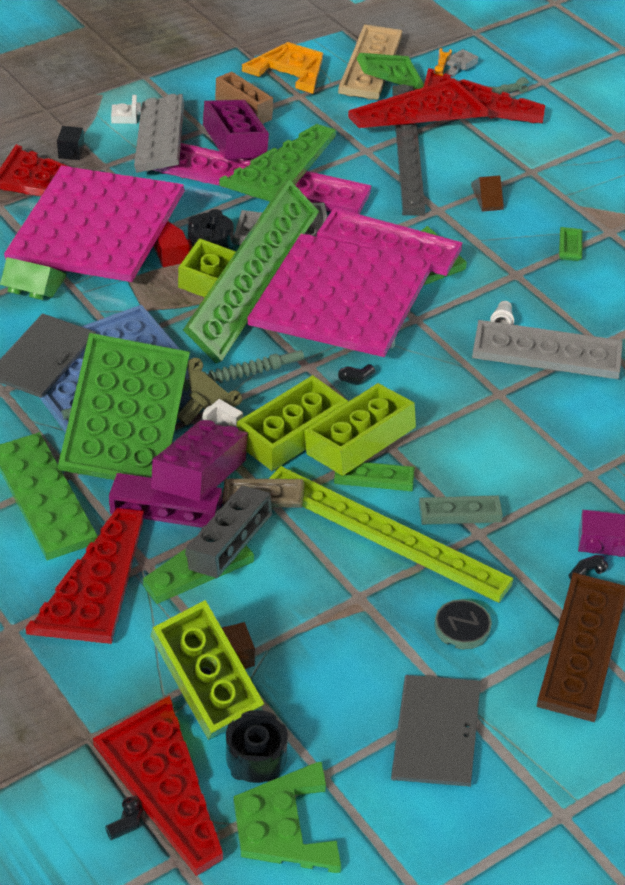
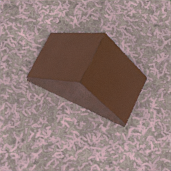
(488, 193)

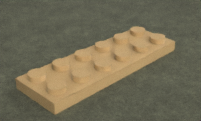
(374, 41)

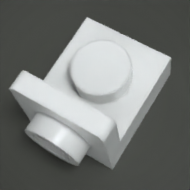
(126, 113)
(222, 414)

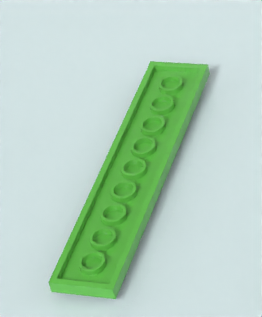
(249, 272)

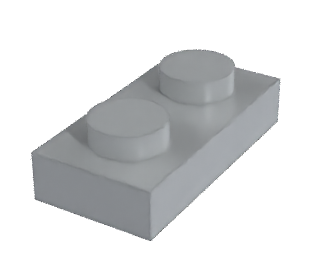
(245, 224)

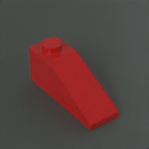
(172, 245)

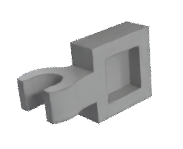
(461, 60)

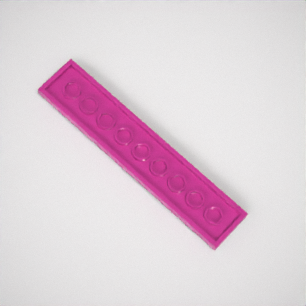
(210, 165)

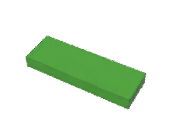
(378, 476)

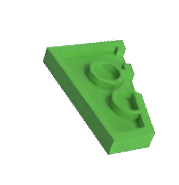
(390, 68)

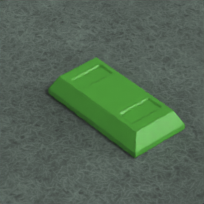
(570, 244)

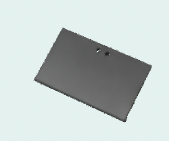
(42, 355)
(433, 731)

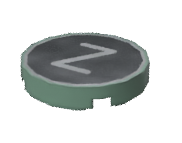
(463, 624)

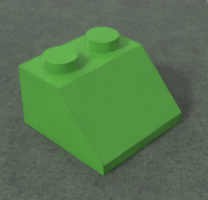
(31, 278)

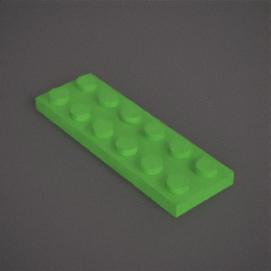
(44, 497)

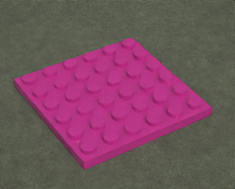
(96, 223)
(341, 294)

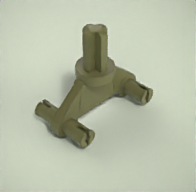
(204, 392)

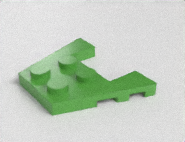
(271, 826)

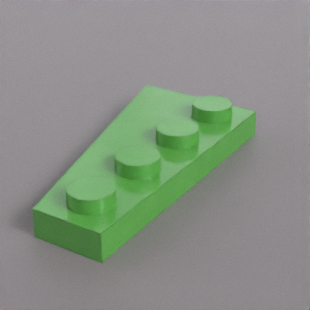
(176, 578)

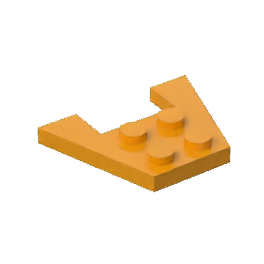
(291, 59)

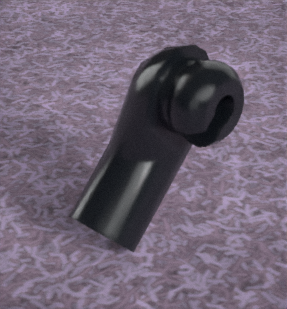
(356, 376)
(585, 565)
(129, 819)

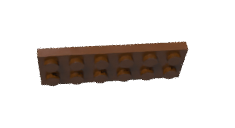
(582, 647)

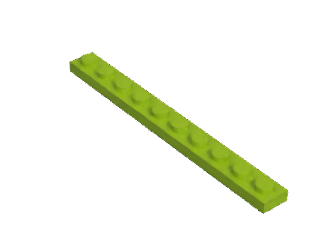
(401, 539)

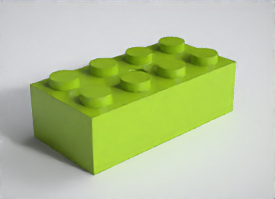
(279, 425)
(360, 429)
(197, 642)

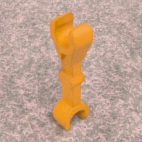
(443, 58)

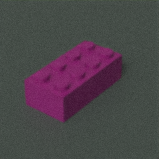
(235, 129)
(199, 460)

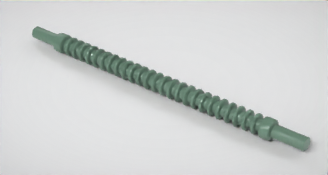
(273, 362)

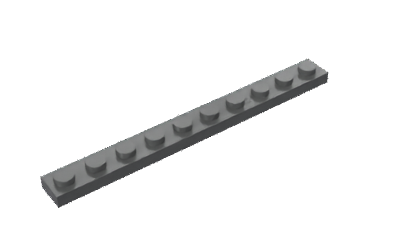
(409, 163)

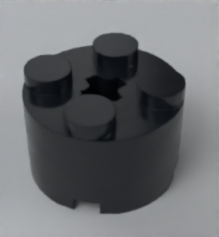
(212, 228)
(256, 747)

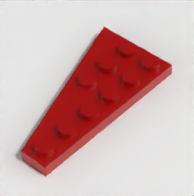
(431, 103)
(498, 104)
(27, 172)
(93, 589)
(158, 771)

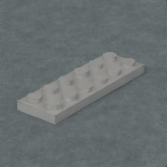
(159, 133)
(548, 349)

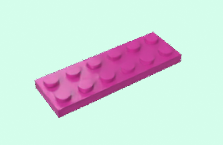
(391, 238)

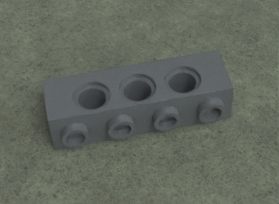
(228, 531)

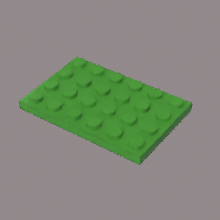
(123, 407)

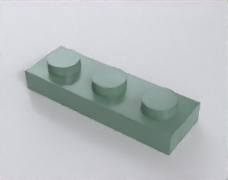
(460, 510)

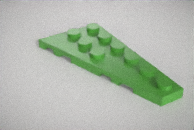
(276, 166)

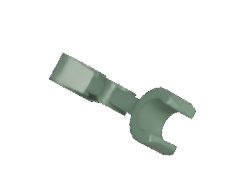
(512, 87)

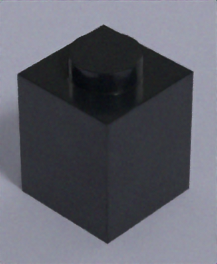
(70, 143)

